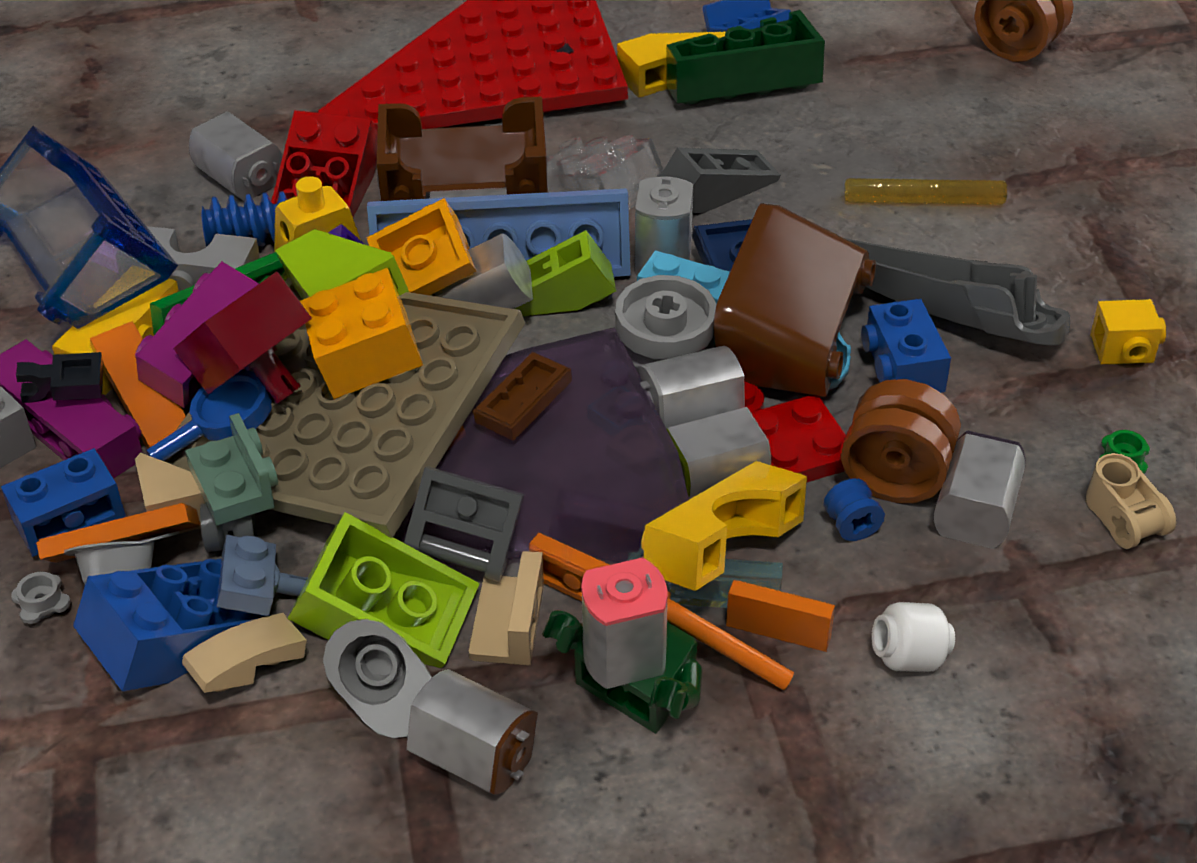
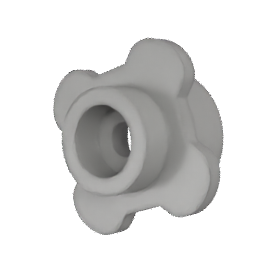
(39, 596)

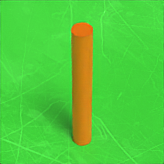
(728, 645)

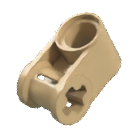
(1126, 501)

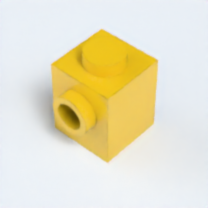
(1127, 331)

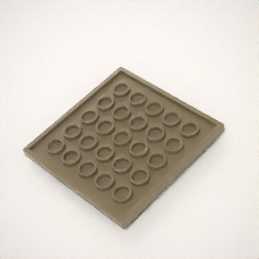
(373, 444)

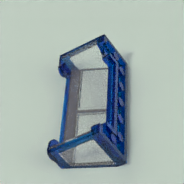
(75, 232)

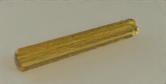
(925, 191)

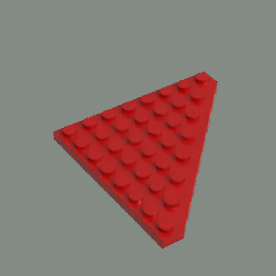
(489, 56)

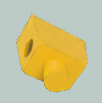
(311, 209)

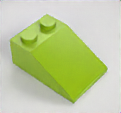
(387, 582)

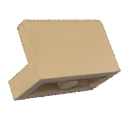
(509, 614)

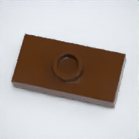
(522, 395)

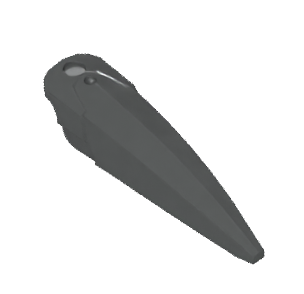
(970, 292)

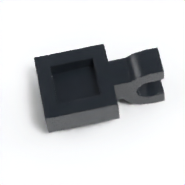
(67, 377)

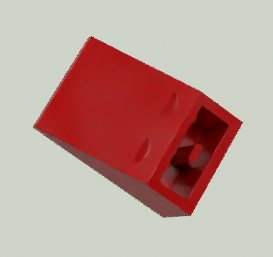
(334, 150)

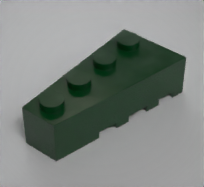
(746, 60)

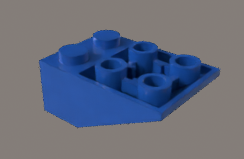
(150, 618)

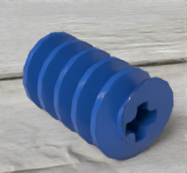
(243, 220)

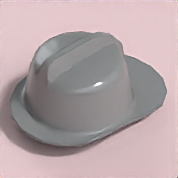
(114, 556)
(375, 674)

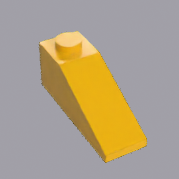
(645, 60)

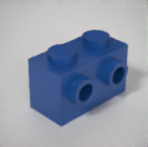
(906, 344)
(63, 498)

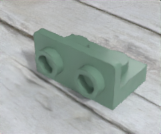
(233, 474)

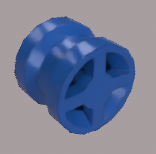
(854, 509)

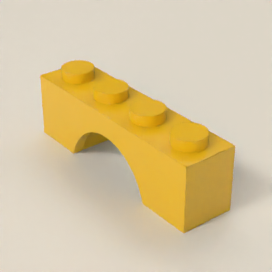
(692, 537)

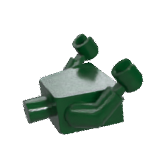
(645, 700)

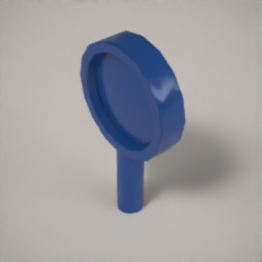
(211, 413)

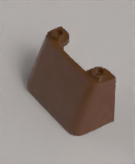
(461, 157)
(789, 301)

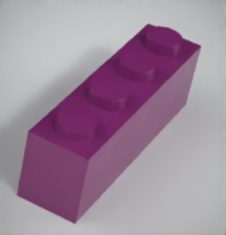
(74, 424)

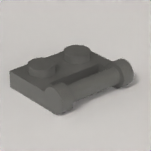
(469, 508)

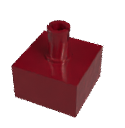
(247, 338)

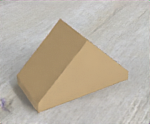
(167, 485)

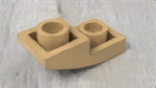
(232, 655)

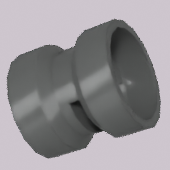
(215, 536)

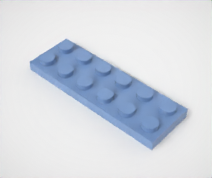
(531, 220)

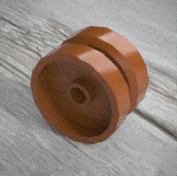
(1021, 27)
(901, 440)

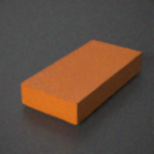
(780, 615)

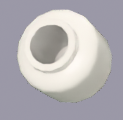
(913, 637)

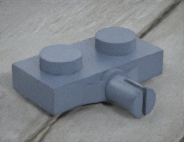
(252, 577)

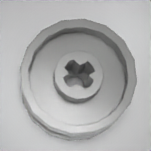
(664, 318)

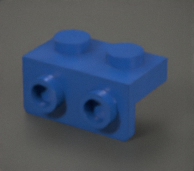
(744, 13)

